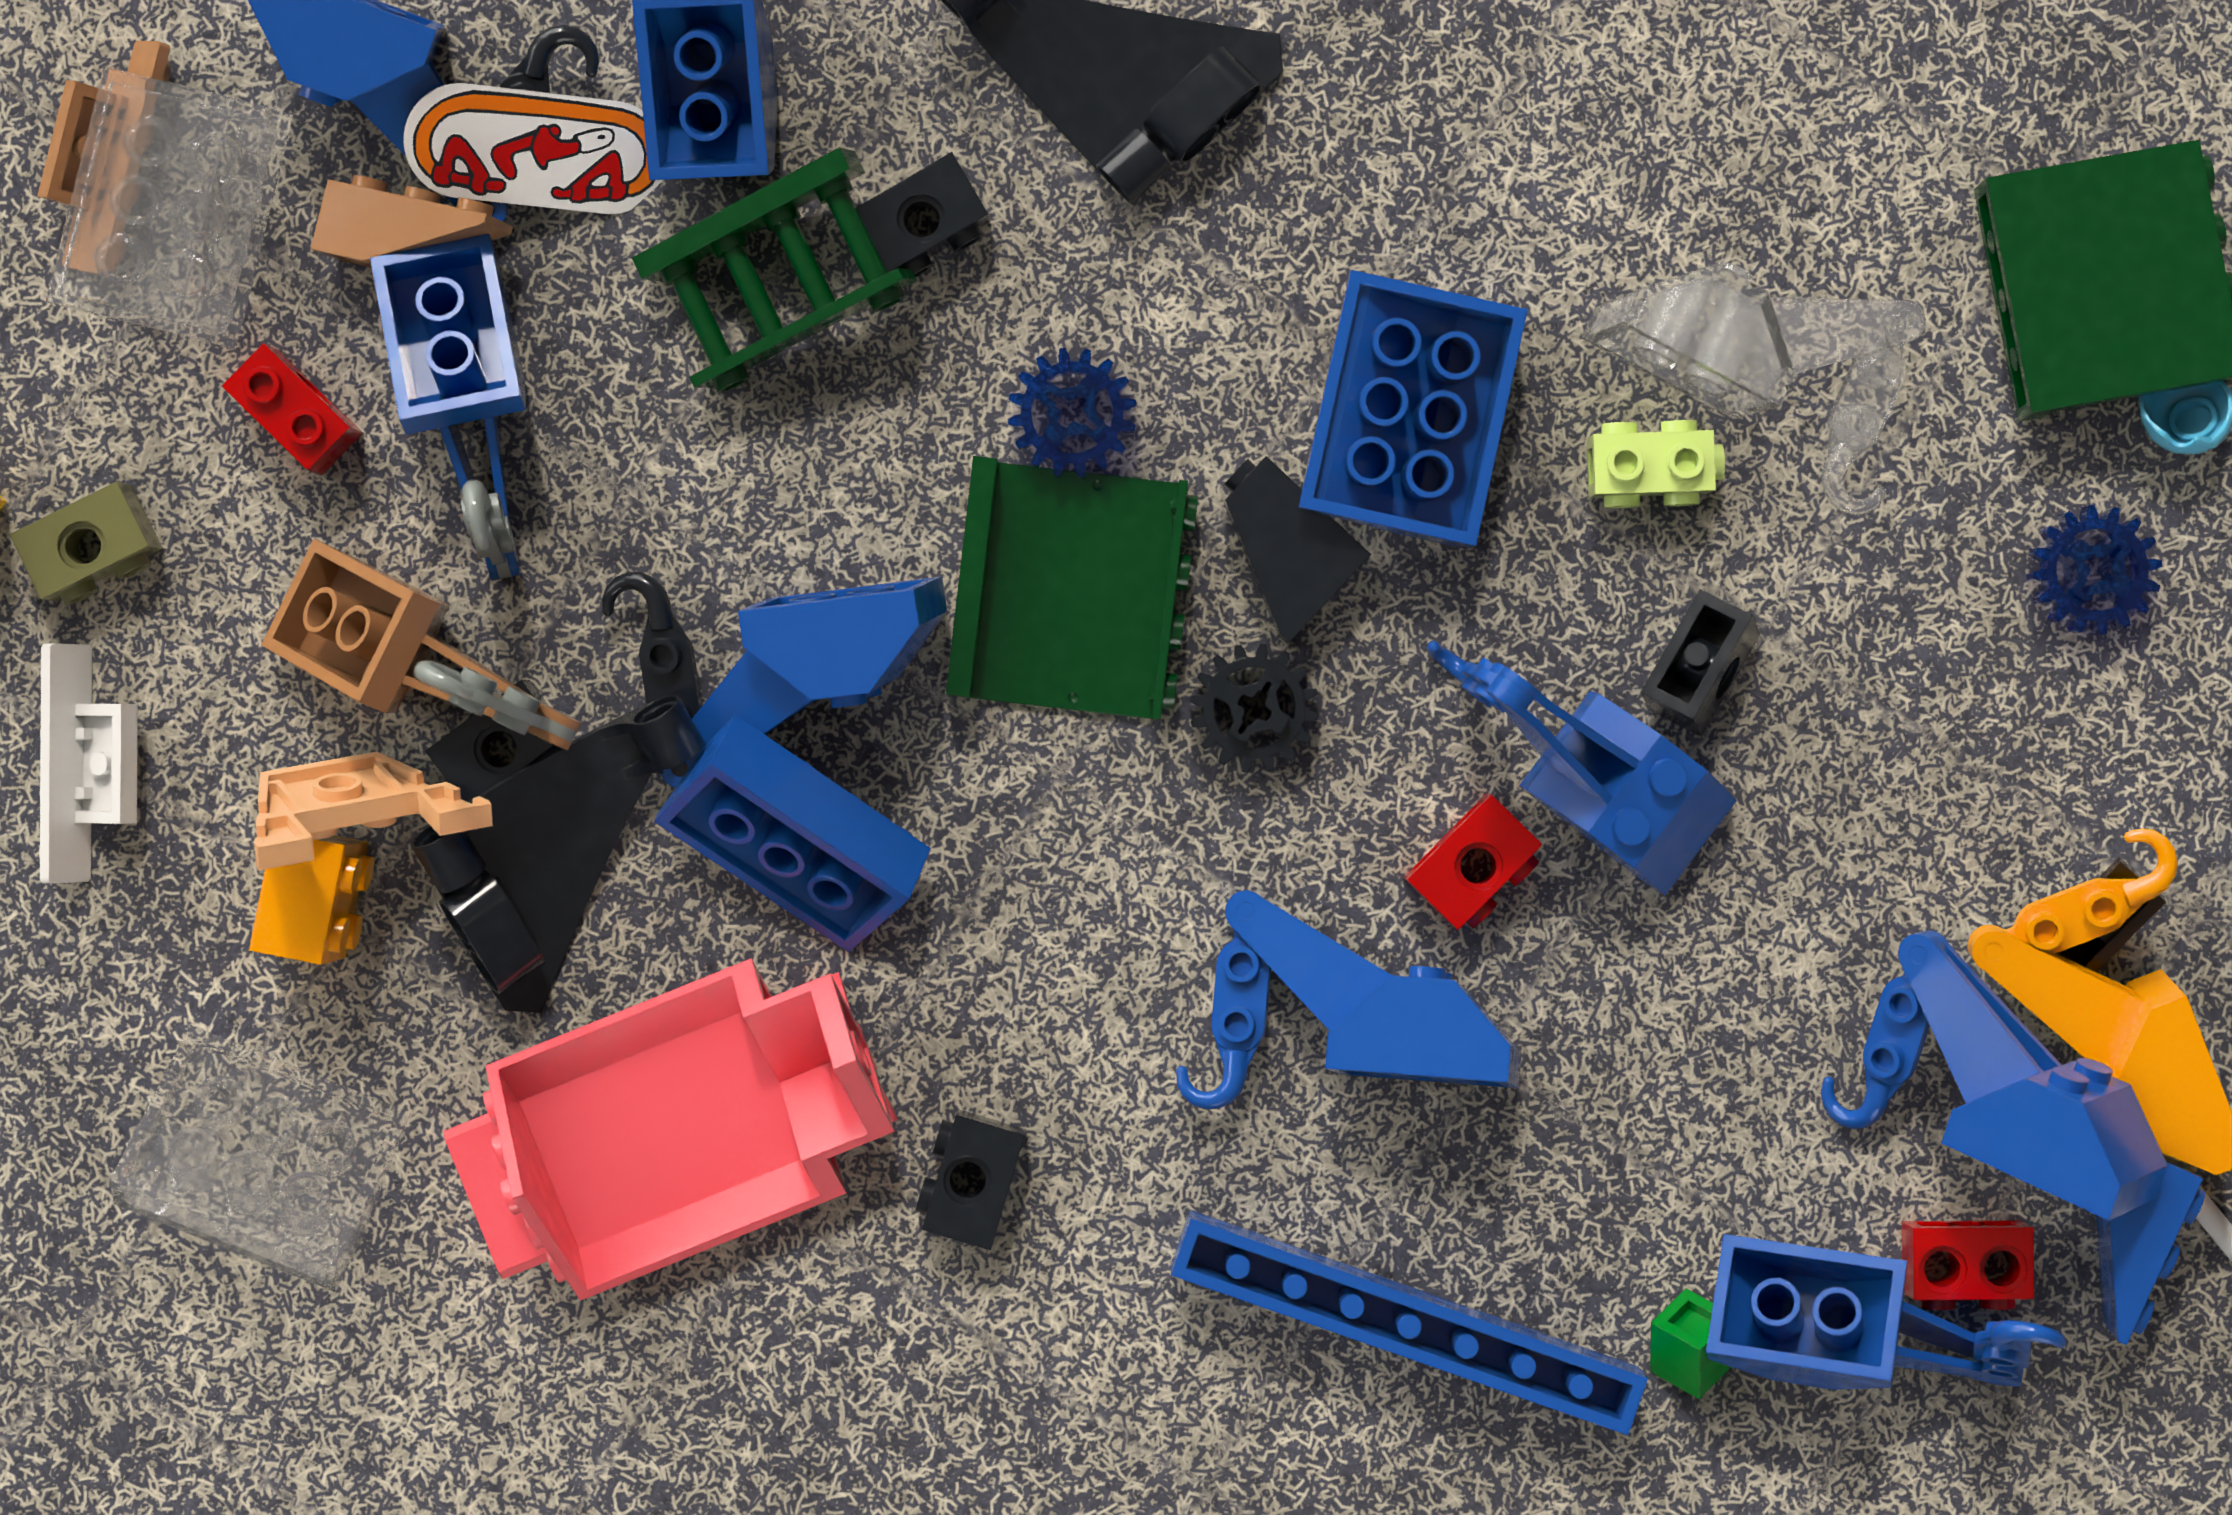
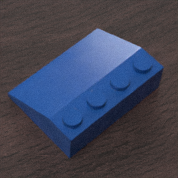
(1412, 409)

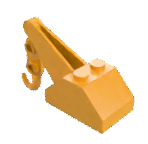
(2134, 1028)

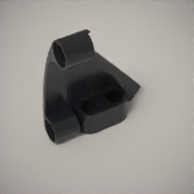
(1125, 81)
(528, 878)

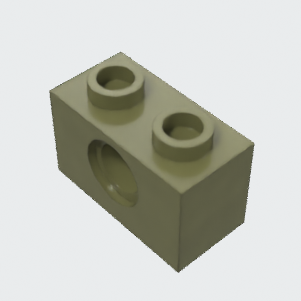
(52, 544)

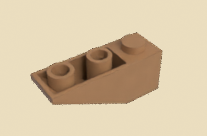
(369, 222)

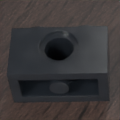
(937, 187)
(1700, 662)
(465, 752)
(970, 1215)

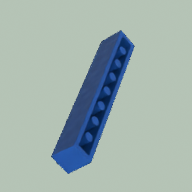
(1408, 1322)

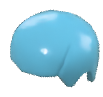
(2188, 418)

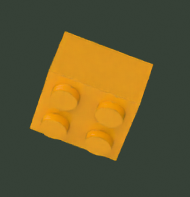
(311, 905)

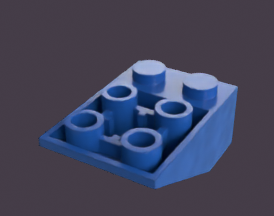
(2141, 1248)

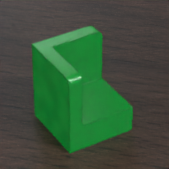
(1680, 1345)

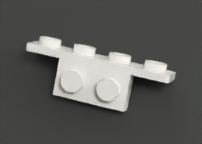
(84, 763)

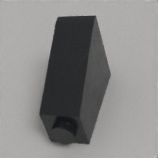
(1292, 551)

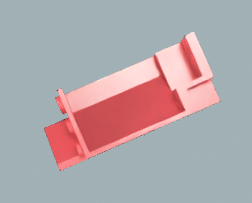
(669, 1128)

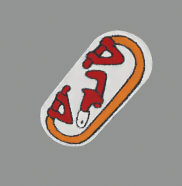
(529, 148)

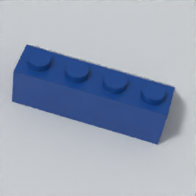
(793, 834)

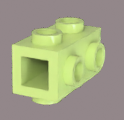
(1665, 463)

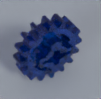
(1088, 391)
(2073, 553)

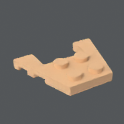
(350, 791)

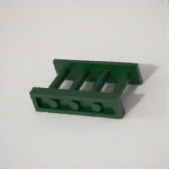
(777, 209)

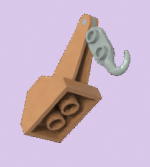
(370, 642)

